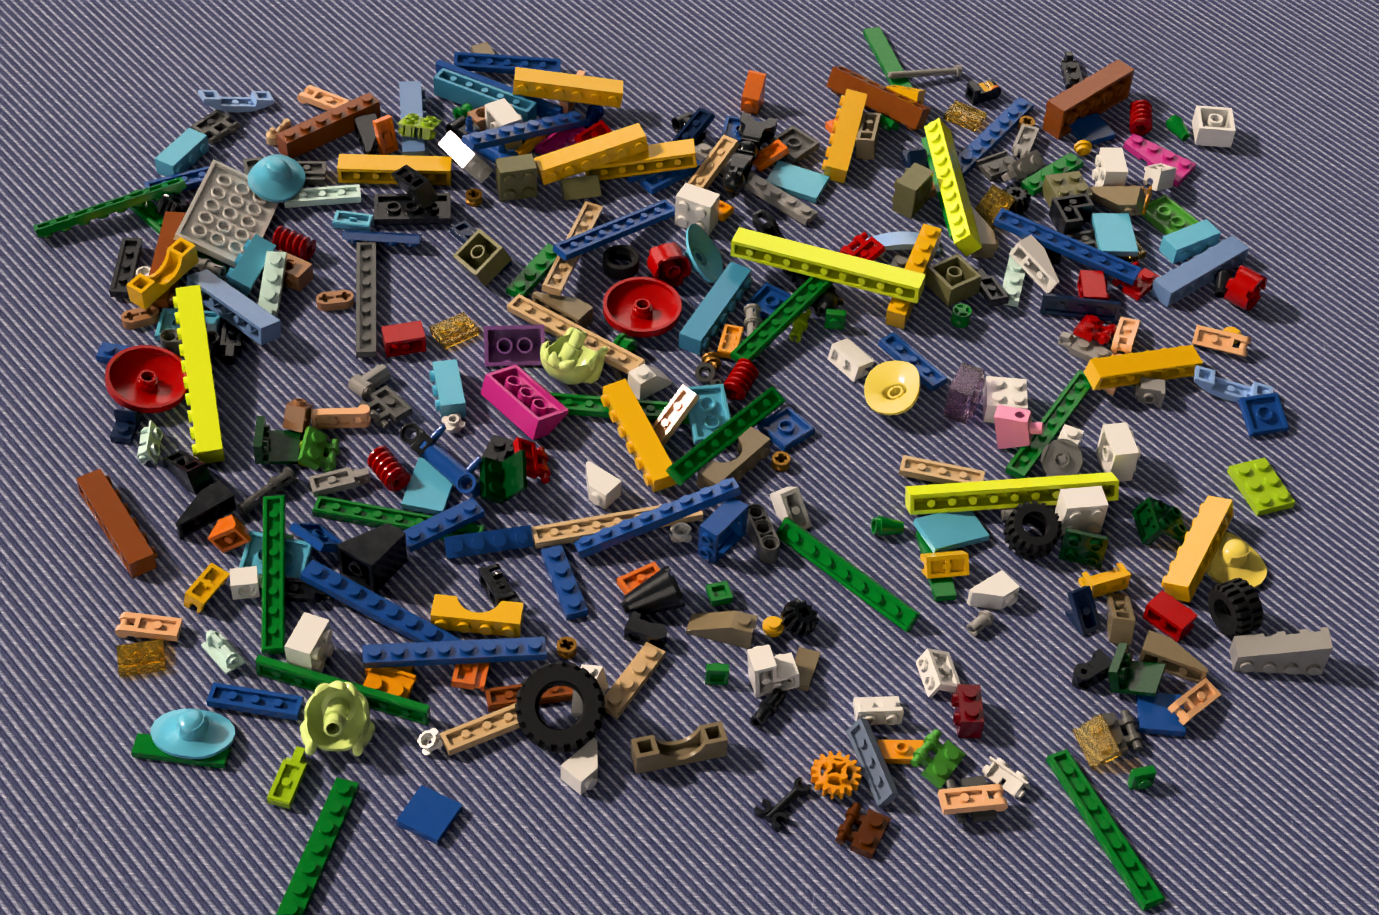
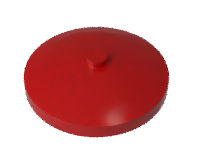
(642, 307)
(146, 379)

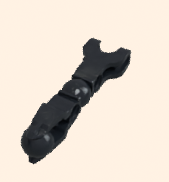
(753, 135)
(827, 299)

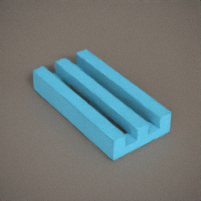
(353, 221)

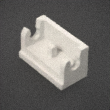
(1162, 176)
(850, 359)

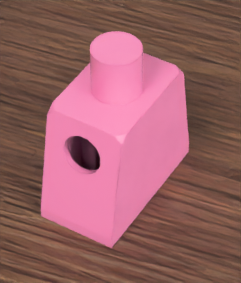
(1015, 427)

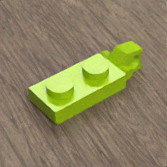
(288, 779)

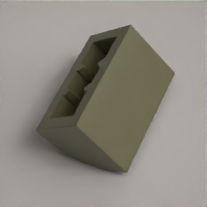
(580, 187)

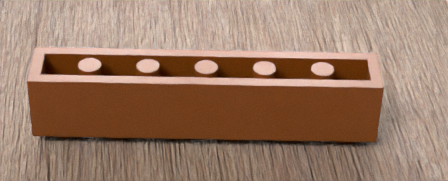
(880, 98)
(326, 126)
(168, 230)
(117, 523)

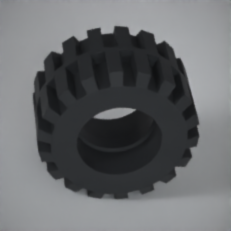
(1038, 516)
(1235, 607)

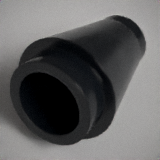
(1220, 280)

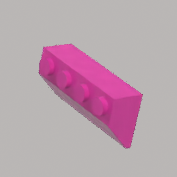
(523, 401)

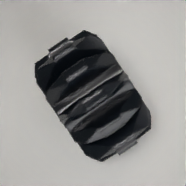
(1022, 200)
(171, 204)
(799, 617)

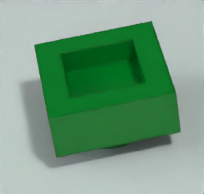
(888, 124)
(835, 319)
(719, 593)
(717, 674)
(1141, 777)

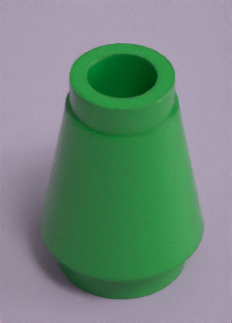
(1177, 127)
(886, 526)

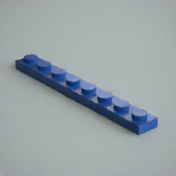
(544, 107)
(523, 130)
(993, 134)
(614, 230)
(1068, 246)
(657, 517)
(372, 604)
(454, 652)

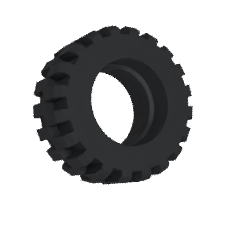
(560, 675)

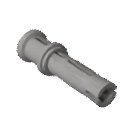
(752, 318)

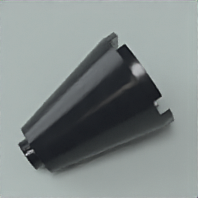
(654, 595)

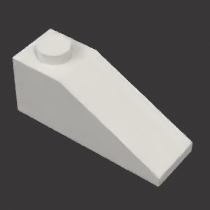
(1035, 262)

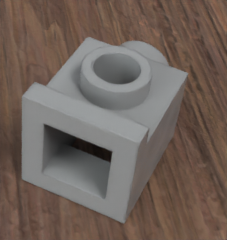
(1150, 391)

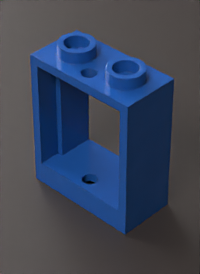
(722, 529)

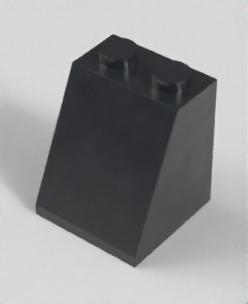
(373, 556)

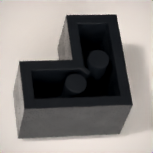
(1071, 212)

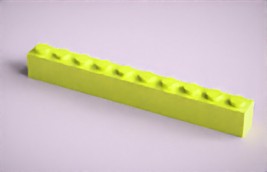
(952, 188)
(828, 265)
(199, 373)
(1001, 493)

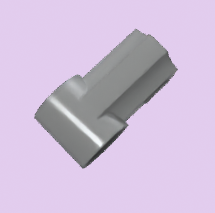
(366, 384)

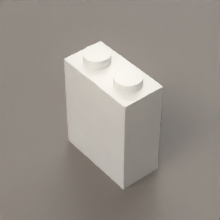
(465, 157)

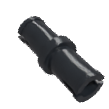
(767, 708)

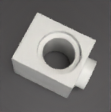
(245, 582)

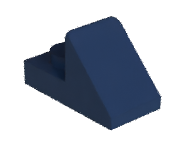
(914, 156)
(125, 425)
(1083, 611)

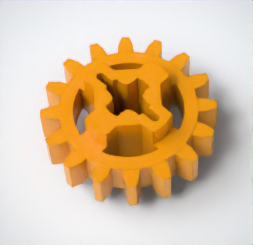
(835, 775)

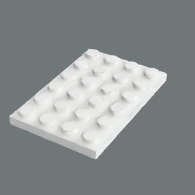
(225, 214)

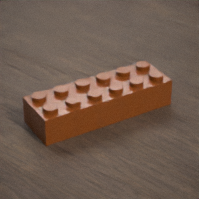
(1088, 97)

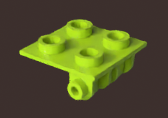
(424, 125)

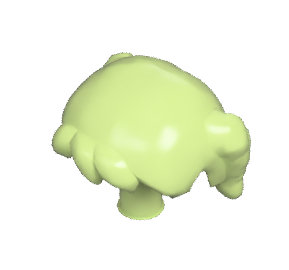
(572, 361)
(337, 719)

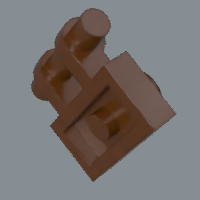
(870, 833)

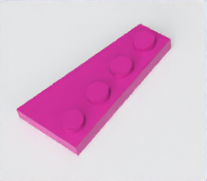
(1156, 154)

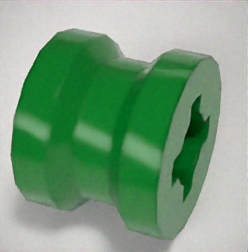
(462, 111)
(961, 315)
(623, 341)

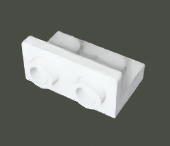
(937, 672)
(878, 710)

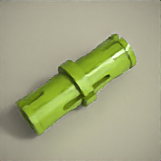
(800, 325)

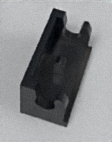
(496, 585)

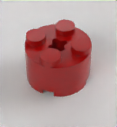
(668, 263)
(1245, 288)

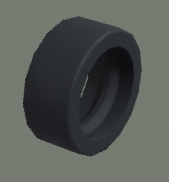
(620, 252)

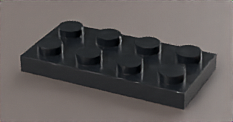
(402, 210)

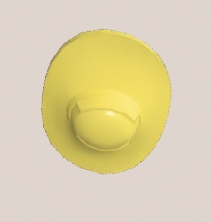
(892, 387)
(1236, 560)

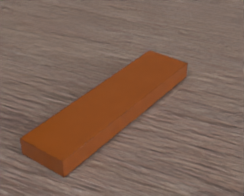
(506, 695)

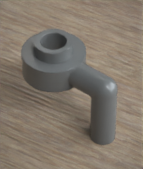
(706, 367)

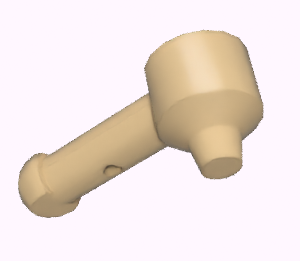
(271, 137)

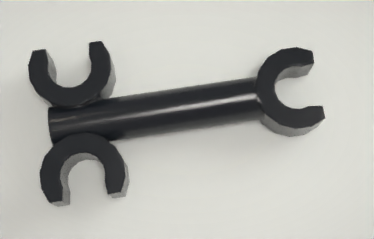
(776, 813)

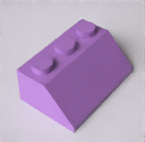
(513, 345)

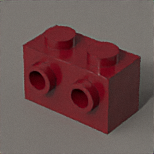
(968, 711)

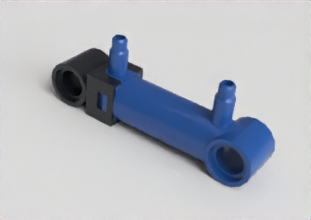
(465, 126)
(449, 467)

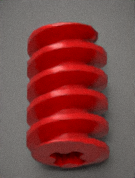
(1140, 117)
(294, 243)
(740, 379)
(388, 469)

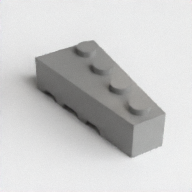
(1282, 653)

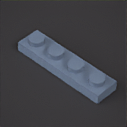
(872, 762)

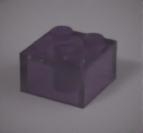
(964, 393)

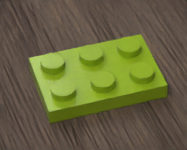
(1261, 486)

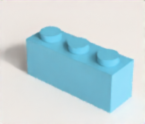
(182, 153)
(1189, 241)
(249, 264)
(447, 388)

